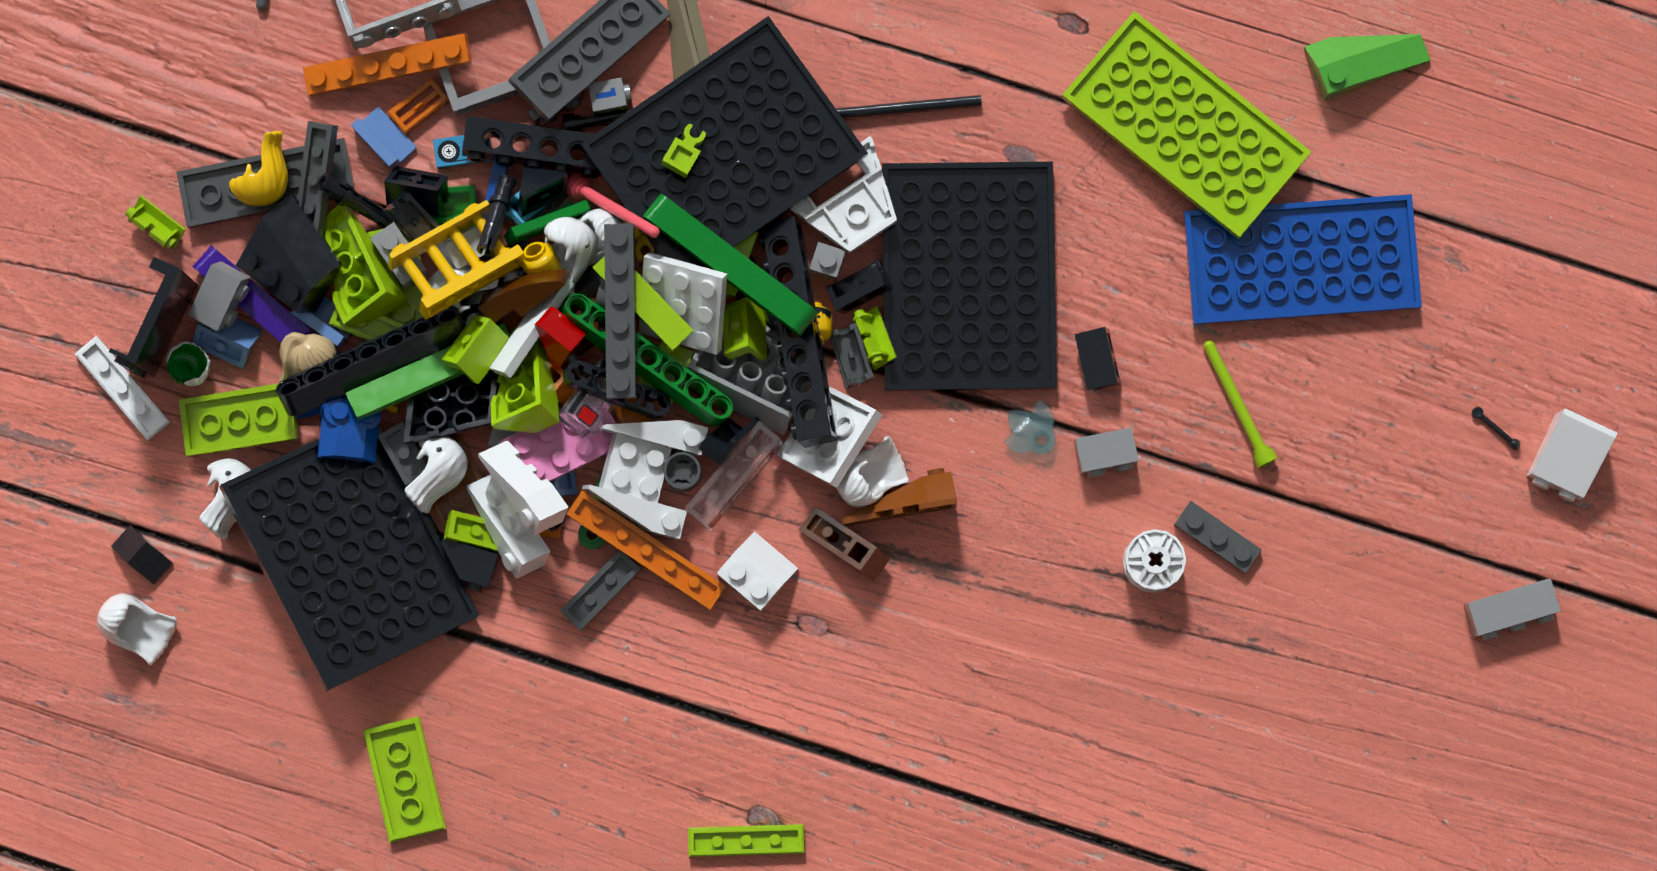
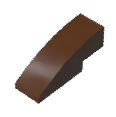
(521, 293)

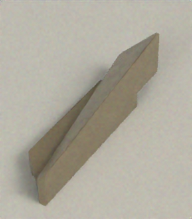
(686, 36)

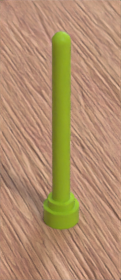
(1262, 452)

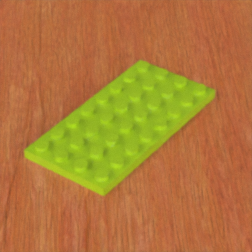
(1186, 125)

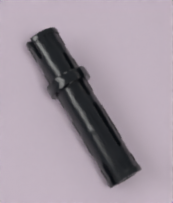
(346, 195)
(499, 205)

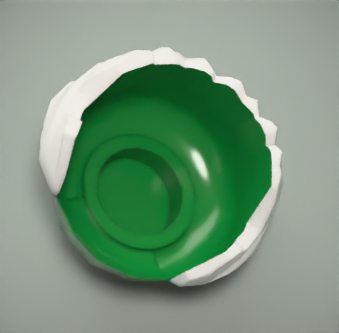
(187, 364)

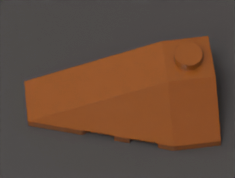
(921, 496)

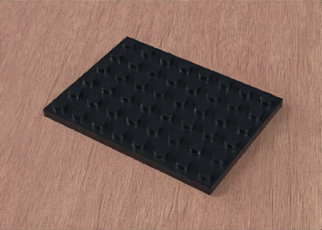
(764, 145)
(970, 276)
(348, 559)

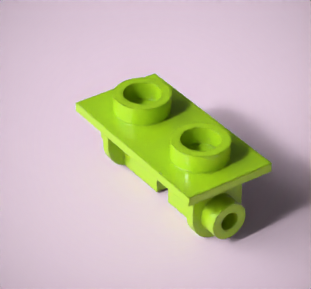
(163, 227)
(874, 337)

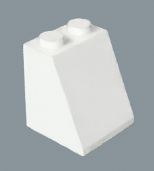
(1571, 455)

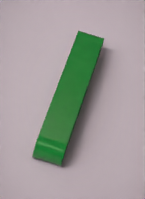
(722, 257)
(661, 363)

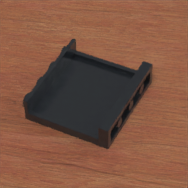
(160, 321)

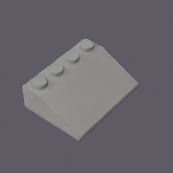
(751, 384)

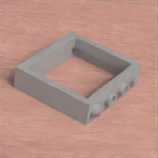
(395, 24)
(494, 93)

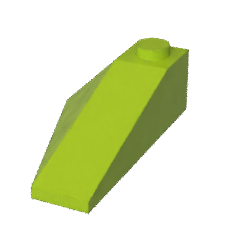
(364, 283)
(529, 397)

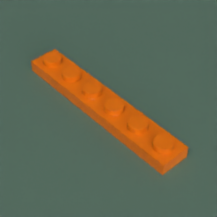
(387, 64)
(645, 550)

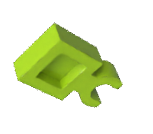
(682, 154)

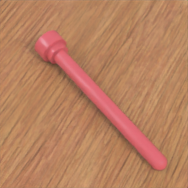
(580, 188)

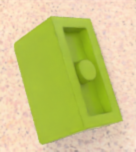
(744, 330)
(476, 348)

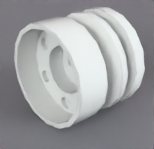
(1137, 566)

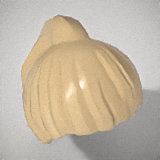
(303, 352)

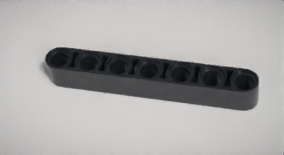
(369, 361)

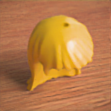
(270, 181)

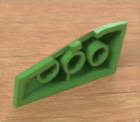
(1355, 61)

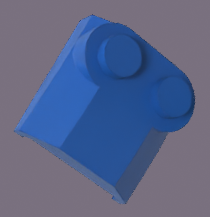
(344, 436)

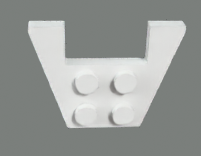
(856, 211)

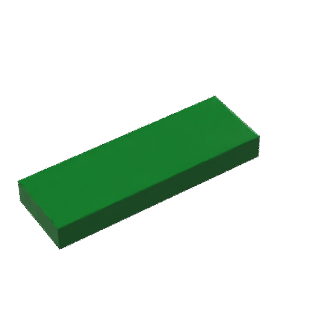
(537, 226)

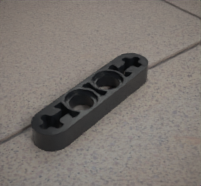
(646, 409)

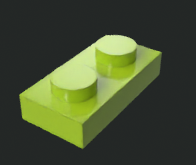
(469, 531)

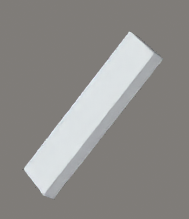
(526, 334)
(122, 388)

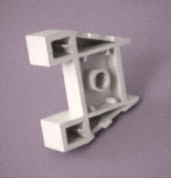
(636, 474)
(516, 508)

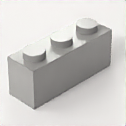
(1512, 609)

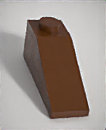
(844, 544)

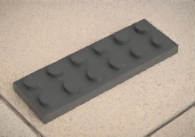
(585, 52)
(207, 191)

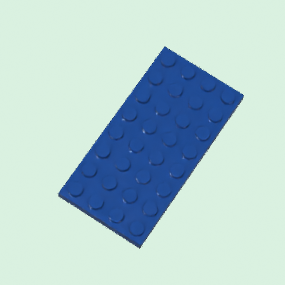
(1305, 261)

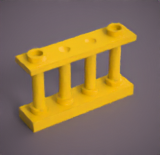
(457, 286)

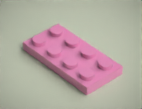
(560, 449)

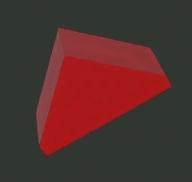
(558, 336)

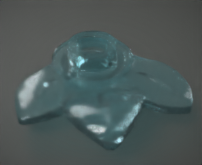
(1028, 427)

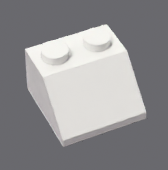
(757, 571)

